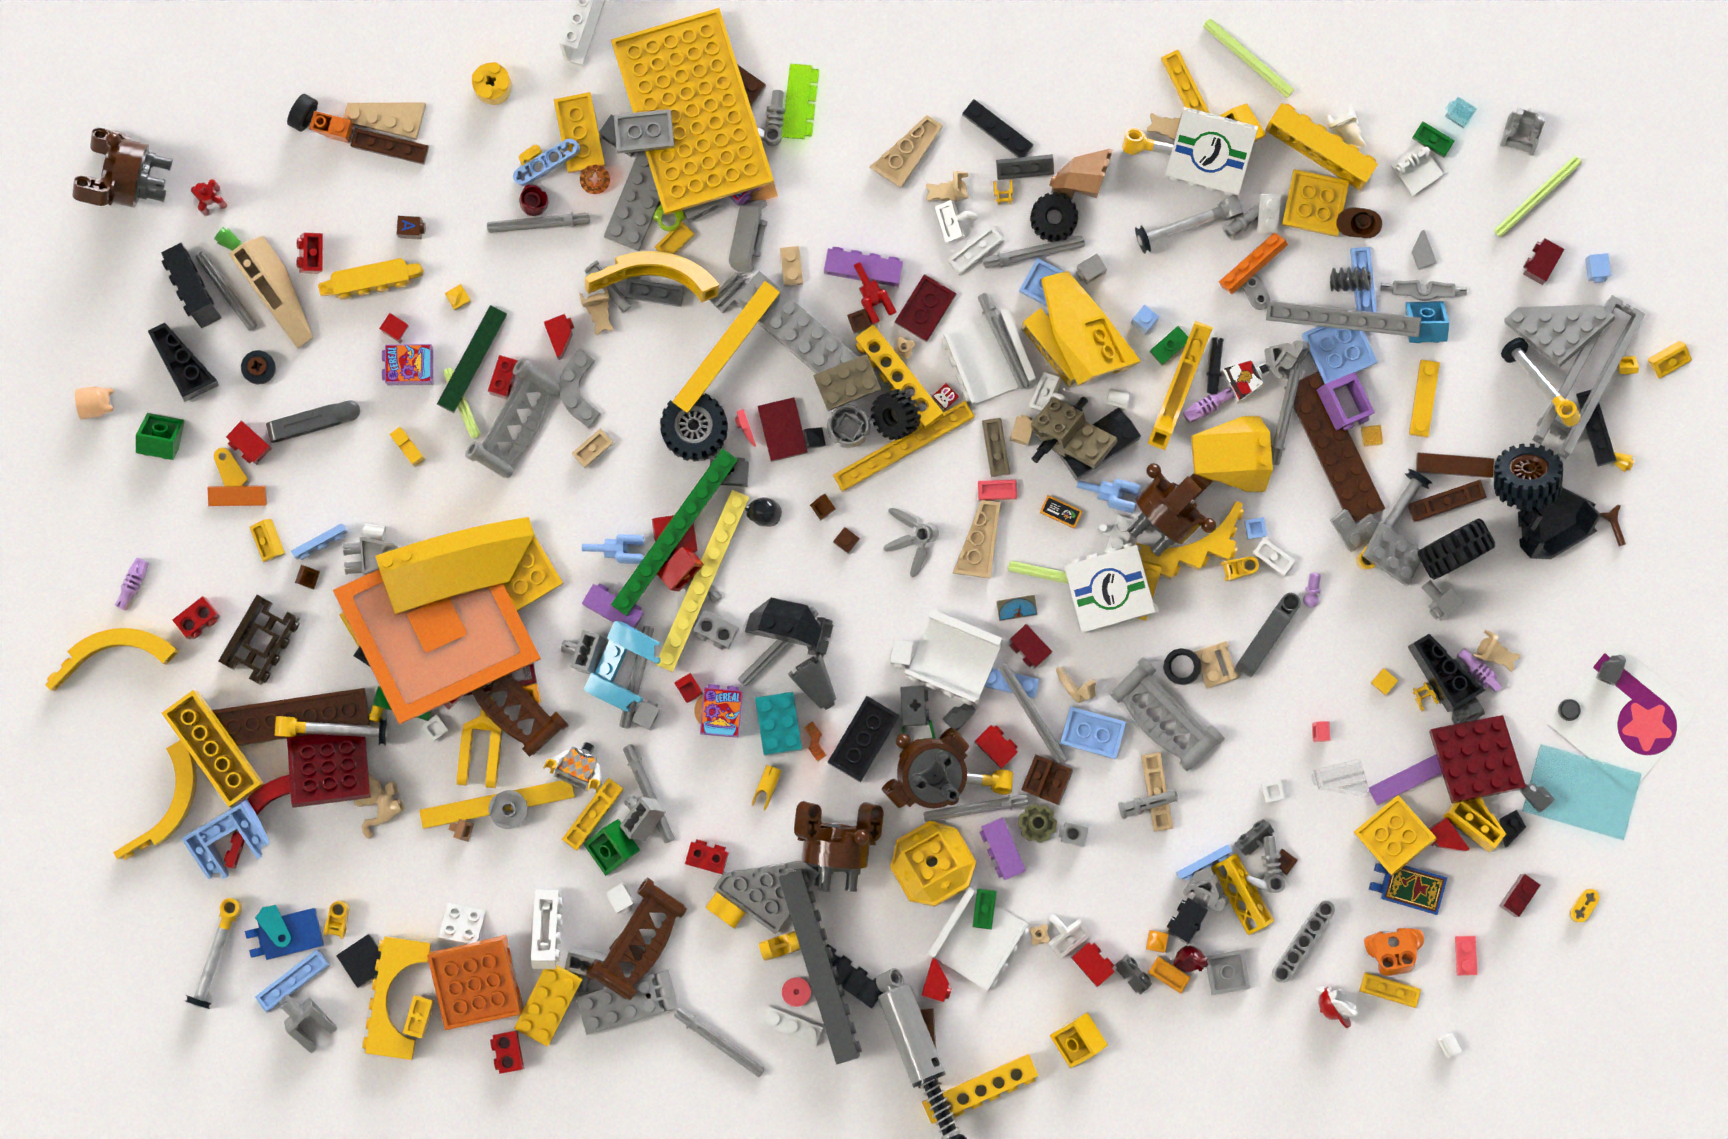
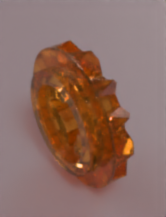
(588, 185)

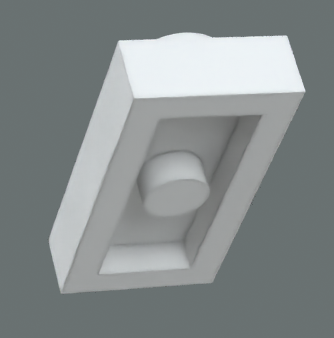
(1269, 213)
(1273, 557)

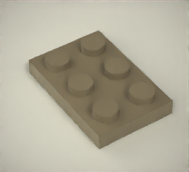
(847, 382)

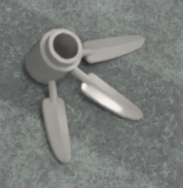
(924, 534)

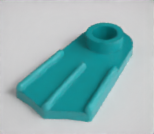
(273, 925)

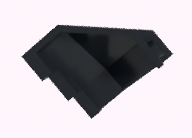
(1558, 526)

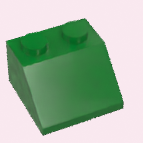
(159, 436)
(611, 847)

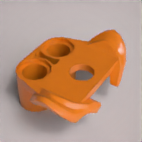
(1409, 942)

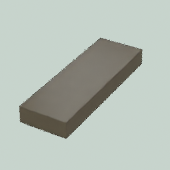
(995, 447)

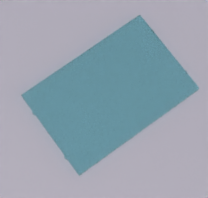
(1585, 791)

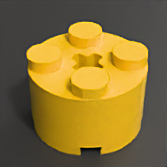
(491, 94)

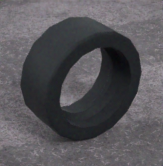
(302, 112)
(1168, 662)

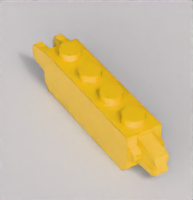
(370, 278)

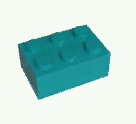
(778, 723)

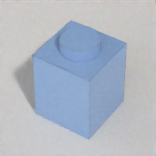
(1598, 267)
(1144, 319)

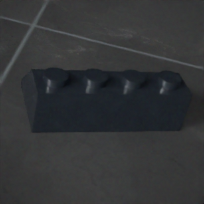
(1116, 424)

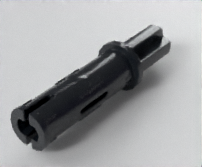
(1214, 365)

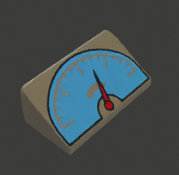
(1016, 607)

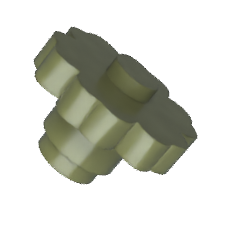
(1037, 823)

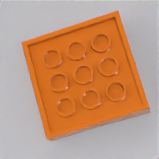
(475, 982)

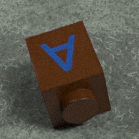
(410, 227)

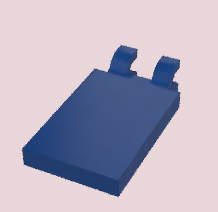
(304, 934)

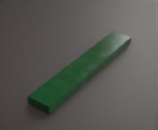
(472, 359)

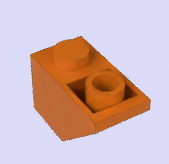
(332, 126)

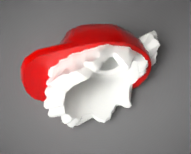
(1336, 1005)

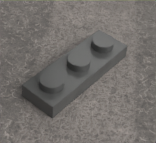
(1025, 167)
(654, 292)

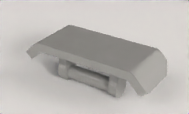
(747, 236)

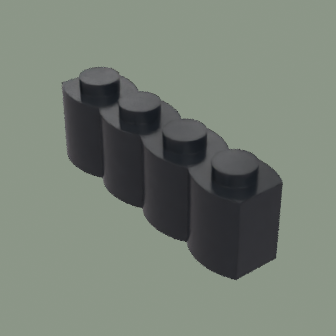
(855, 980)

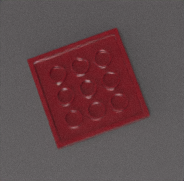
(1477, 759)
(327, 769)

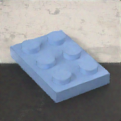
(1092, 732)

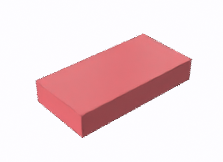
(997, 490)

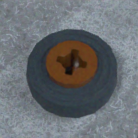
(261, 373)

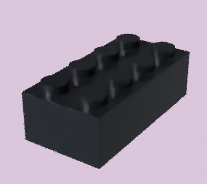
(863, 739)

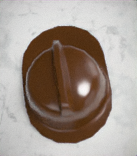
(1359, 222)

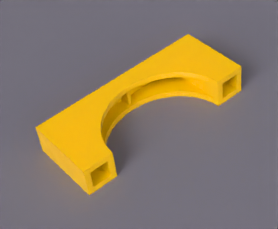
(382, 1035)

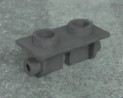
(827, 626)
(1247, 841)
(1128, 967)

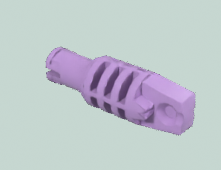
(1207, 405)
(132, 582)
(1479, 670)

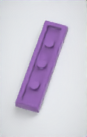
(1405, 780)

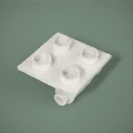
(1417, 169)
(461, 924)

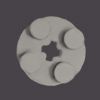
(499, 815)

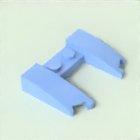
(238, 817)

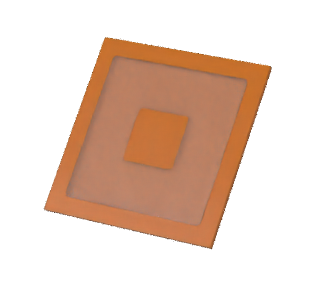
(436, 648)

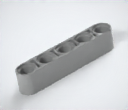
(1311, 935)

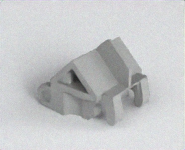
(1525, 123)
(1285, 356)
(1207, 889)

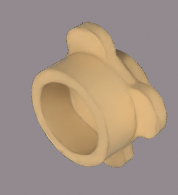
(904, 352)
(1044, 938)

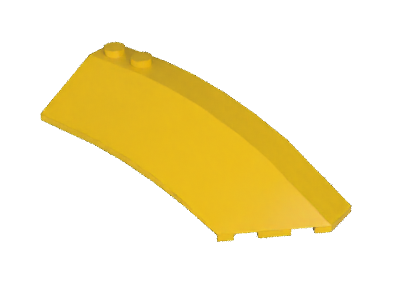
(454, 563)

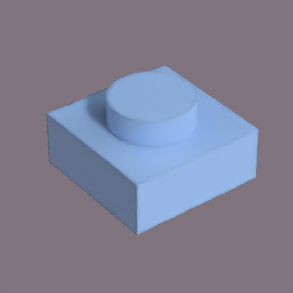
(1255, 528)

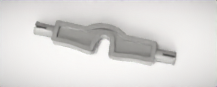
(1434, 289)

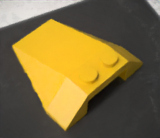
(1235, 454)

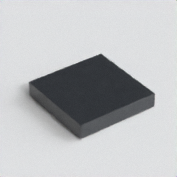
(360, 960)

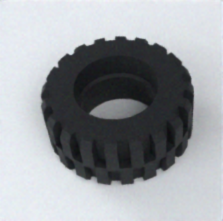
(1456, 549)

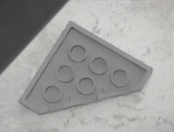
(1559, 329)
(760, 891)

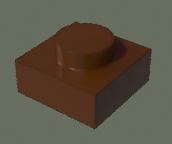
(859, 321)
(822, 507)
(846, 540)
(307, 577)

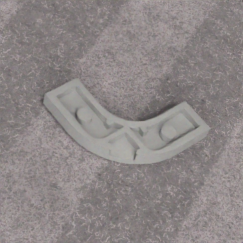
(570, 391)

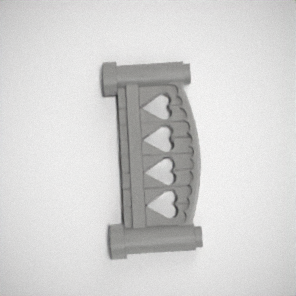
(489, 452)
(1141, 681)

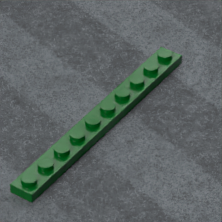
(674, 532)

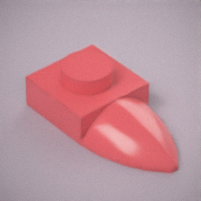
(742, 421)

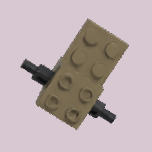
(1068, 433)

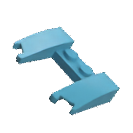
(621, 638)

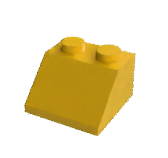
(1078, 1040)

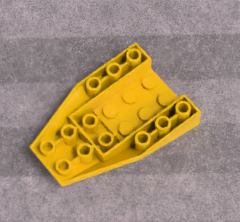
(1084, 331)

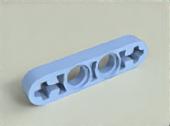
(547, 164)

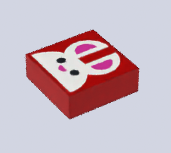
(945, 396)

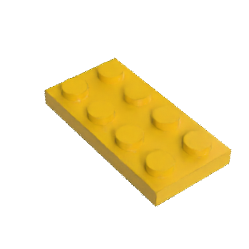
(578, 122)
(548, 1004)

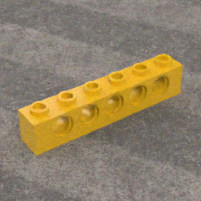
(871, 337)
(986, 1079)

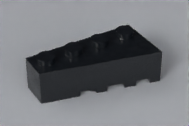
(189, 285)
(184, 368)
(1444, 673)

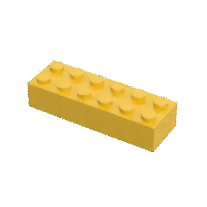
(1321, 146)
(212, 748)

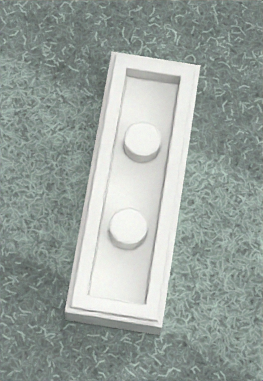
(975, 250)

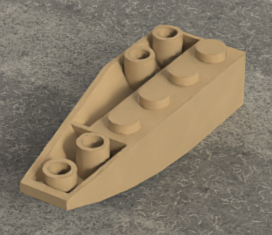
(274, 287)

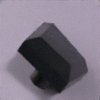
(1512, 825)

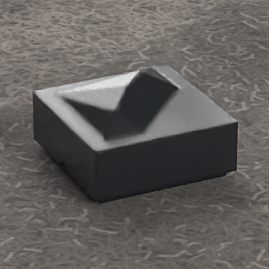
(814, 437)

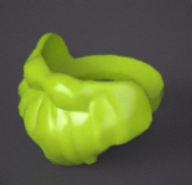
(680, 216)

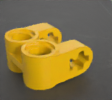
(779, 946)

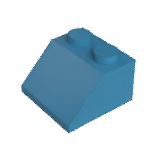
(1434, 321)

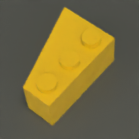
(1476, 822)

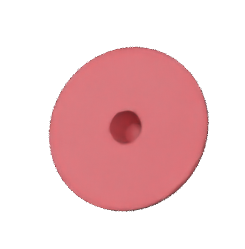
(796, 992)

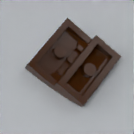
(1047, 779)

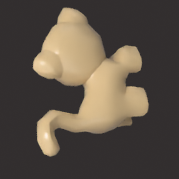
(386, 804)

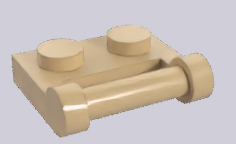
(1210, 667)

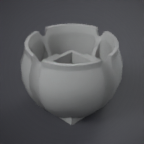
(854, 414)

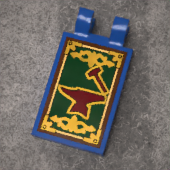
(1411, 888)

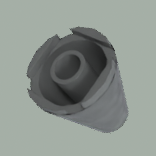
(815, 682)

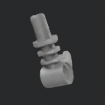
(774, 119)
(1272, 868)

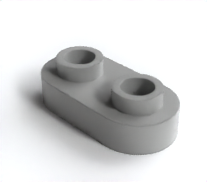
(1255, 291)

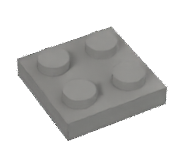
(1227, 972)

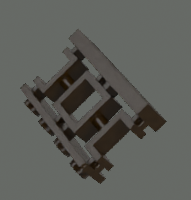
(245, 632)

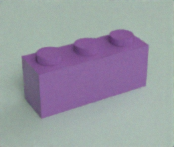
(600, 600)
(1002, 849)

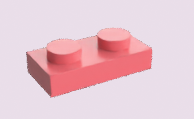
(1466, 955)

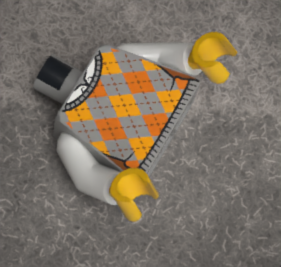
(577, 767)

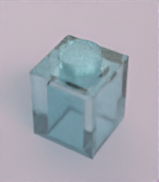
(1459, 112)

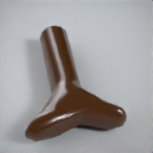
(1612, 517)

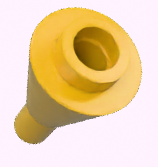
(1624, 461)

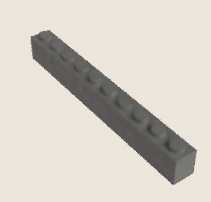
(819, 966)

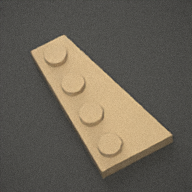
(392, 118)
(904, 156)
(979, 546)

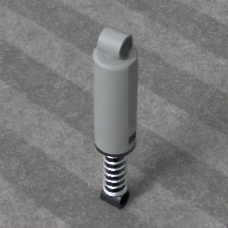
(915, 1046)

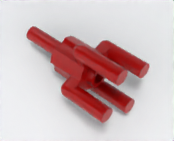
(207, 195)
(872, 295)

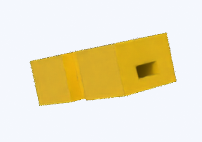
(407, 446)

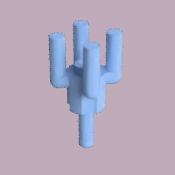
(1113, 492)
(618, 548)

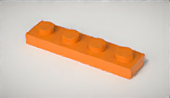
(1253, 263)

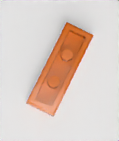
(237, 495)

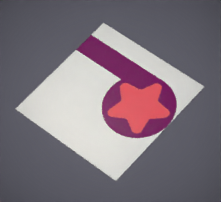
(1628, 721)

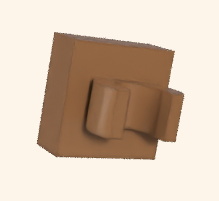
(462, 829)

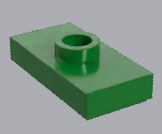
(1433, 139)
(1169, 345)
(984, 909)

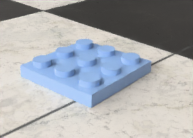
(1338, 351)

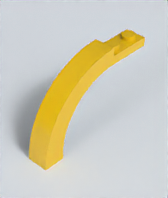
(656, 264)
(1180, 385)
(107, 639)
(180, 806)

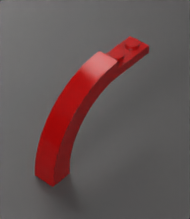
(258, 800)

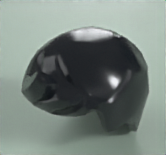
(764, 512)

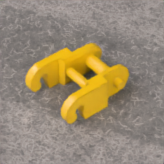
(530, 154)
(1009, 192)
(1429, 693)

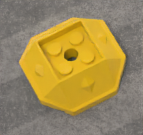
(937, 883)

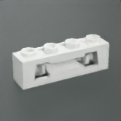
(546, 958)

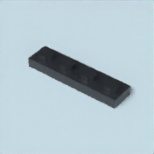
(997, 129)
(1597, 433)

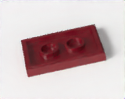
(925, 308)
(782, 429)

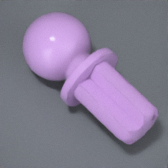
(1311, 598)

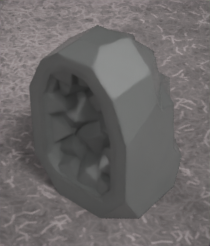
(1611, 670)
(1468, 711)
(959, 716)
(1537, 796)

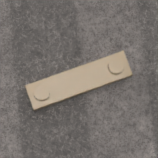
(1156, 785)

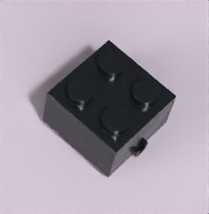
(1189, 916)

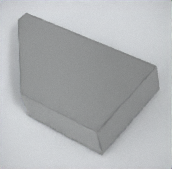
(1423, 252)

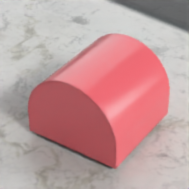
(1321, 731)

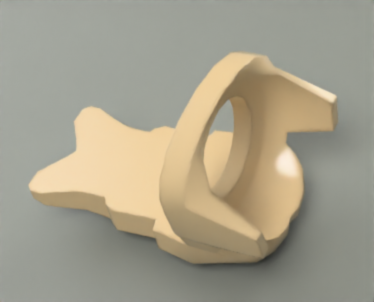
(1164, 126)
(953, 190)
(598, 307)
(1491, 650)
(1077, 694)

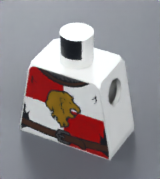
(1244, 378)

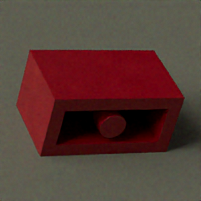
(1543, 261)
(1029, 646)
(1519, 895)

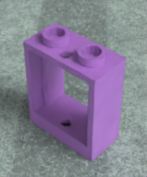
(1334, 408)

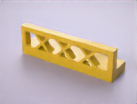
(1245, 892)

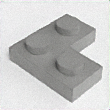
(1354, 533)

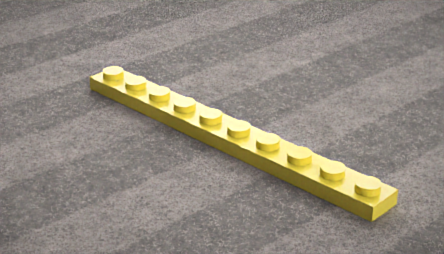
(702, 581)

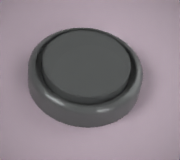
(1569, 709)

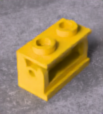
(418, 1016)

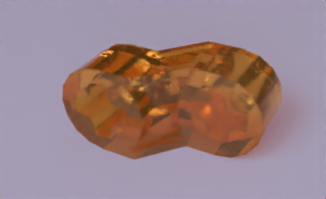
(814, 747)

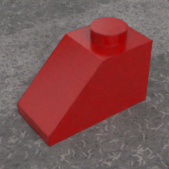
(559, 333)
(1447, 836)
(936, 983)

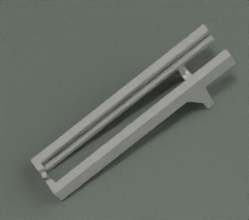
(1573, 433)

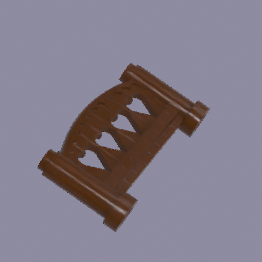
(543, 727)
(610, 972)

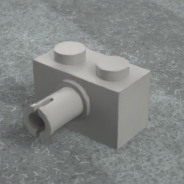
(1443, 603)
(587, 651)
(642, 817)
(579, 961)

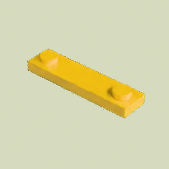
(1424, 398)
(592, 814)

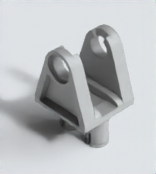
(368, 549)
(300, 1012)

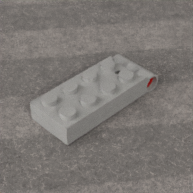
(608, 1009)

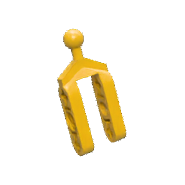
(484, 724)

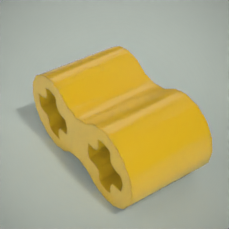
(725, 910)

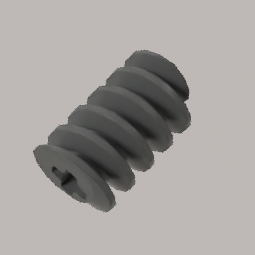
(1350, 279)

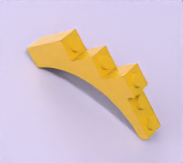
(1194, 554)

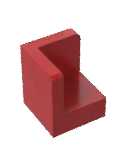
(394, 327)
(688, 688)

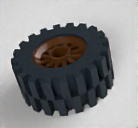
(1528, 476)

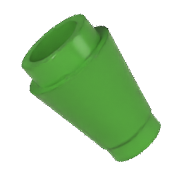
(227, 239)

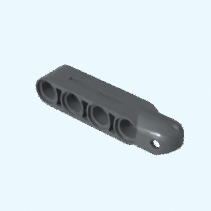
(312, 420)
(1268, 634)

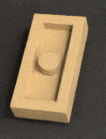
(791, 266)
(592, 448)

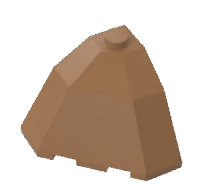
(1082, 174)

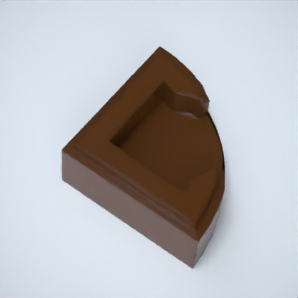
(1287, 861)

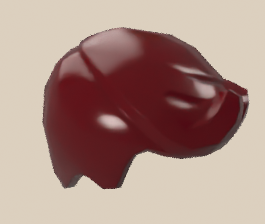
(533, 200)
(1190, 959)

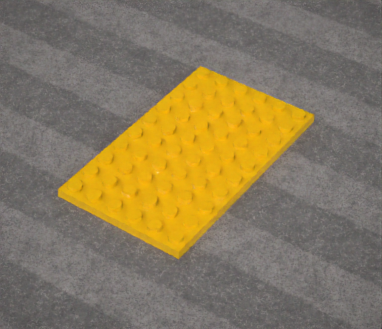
(715, 135)

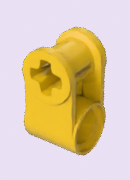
(1238, 568)
(337, 921)

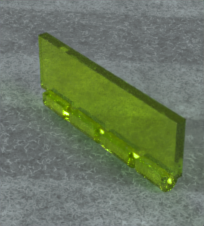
(797, 103)

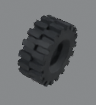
(1051, 231)
(905, 411)

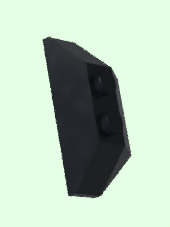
(785, 622)

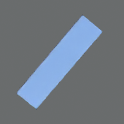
(1364, 299)
(292, 980)

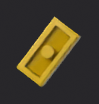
(1670, 359)
(267, 540)

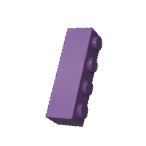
(882, 270)

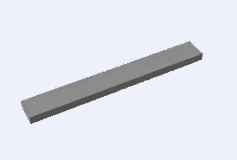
(1343, 318)

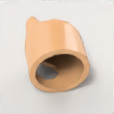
(93, 402)

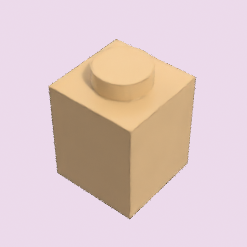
(1022, 430)

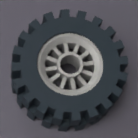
(704, 445)

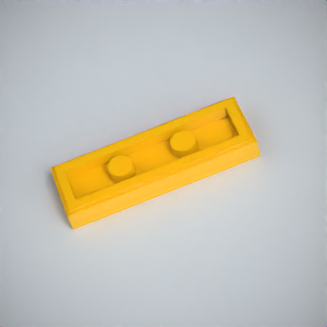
(1390, 990)

